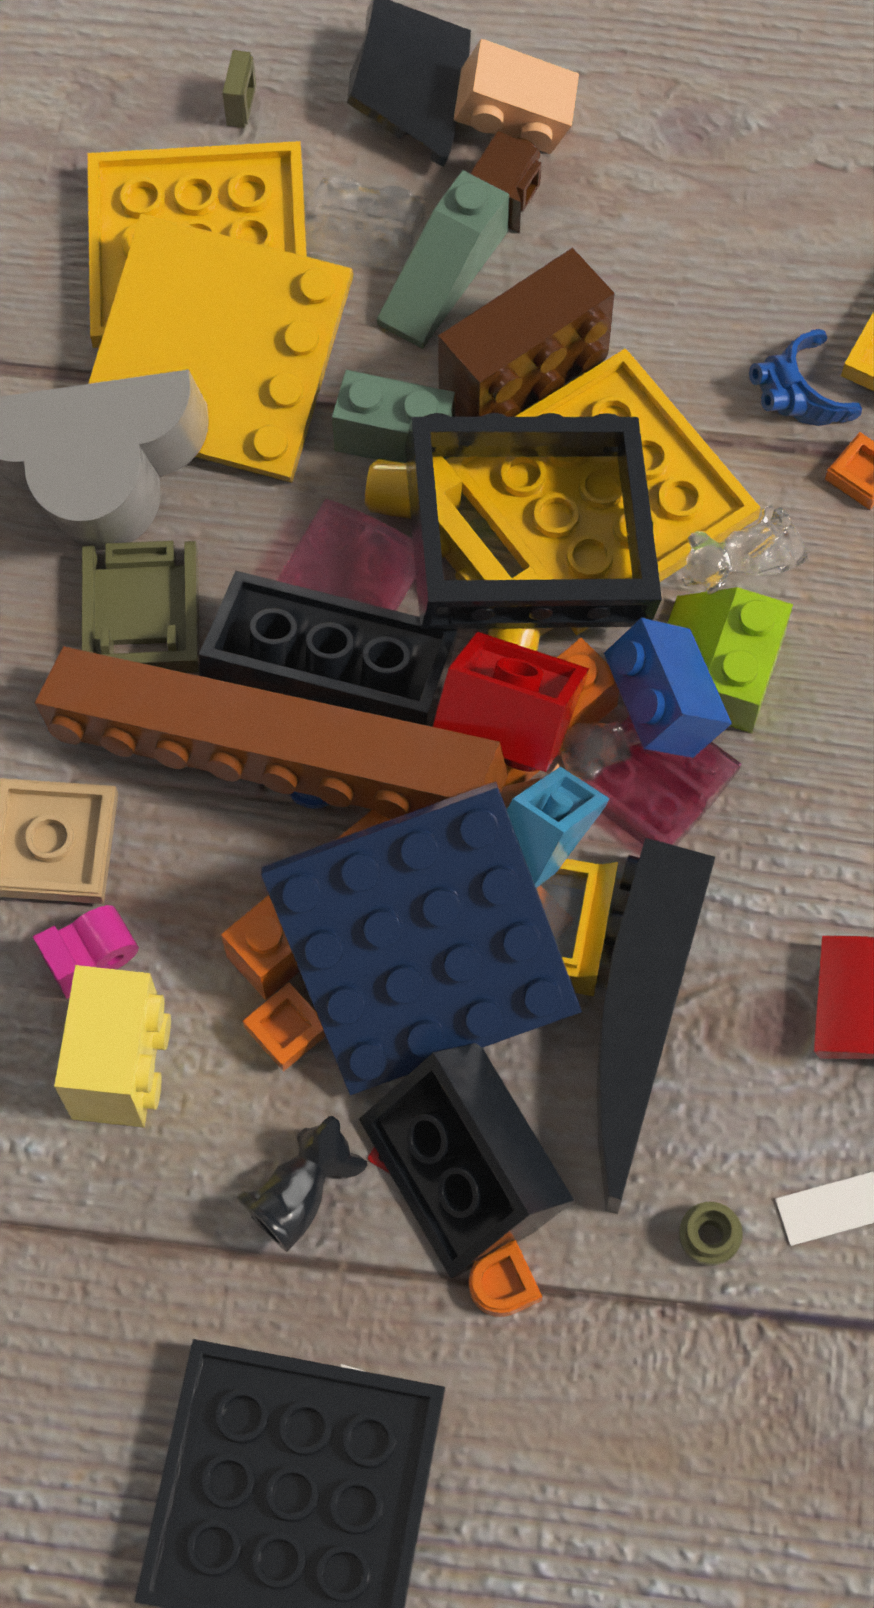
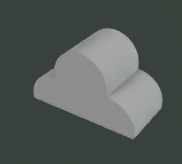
(100, 449)

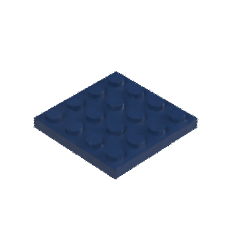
(421, 937)

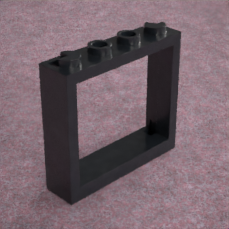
(530, 602)

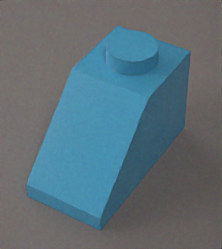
(553, 820)

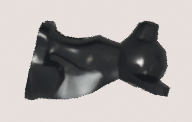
(295, 1189)

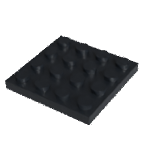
(289, 1485)

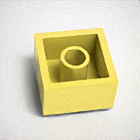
(112, 1047)

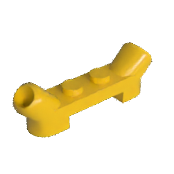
(468, 555)

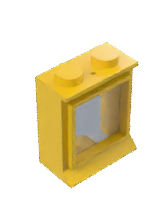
(578, 912)

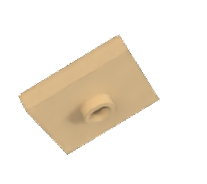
(55, 840)

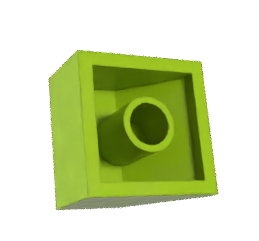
(739, 643)

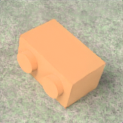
(516, 95)

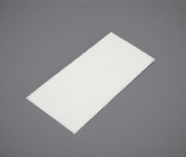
(828, 1209)

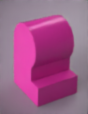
(92, 940)

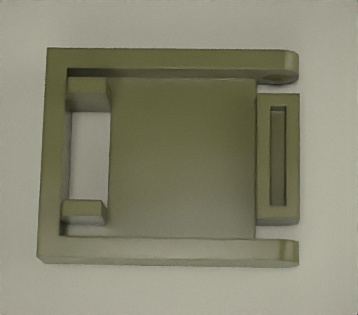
(142, 602)

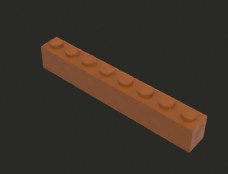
(262, 735)

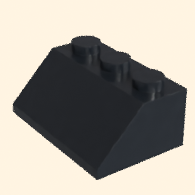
(464, 1157)

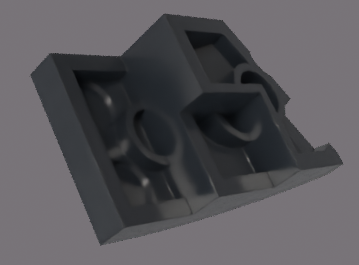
(410, 74)

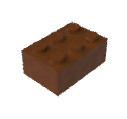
(528, 340)

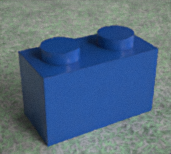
(667, 688)

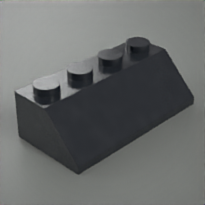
(327, 650)

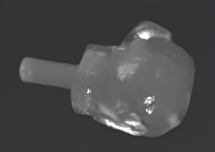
(593, 746)

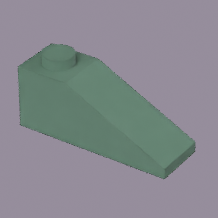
(446, 258)

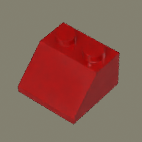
(511, 698)

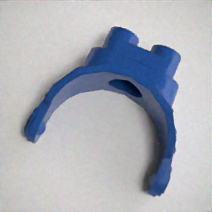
(788, 391)

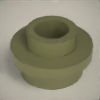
(716, 1215)

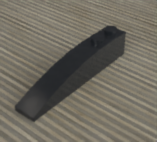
(641, 994)

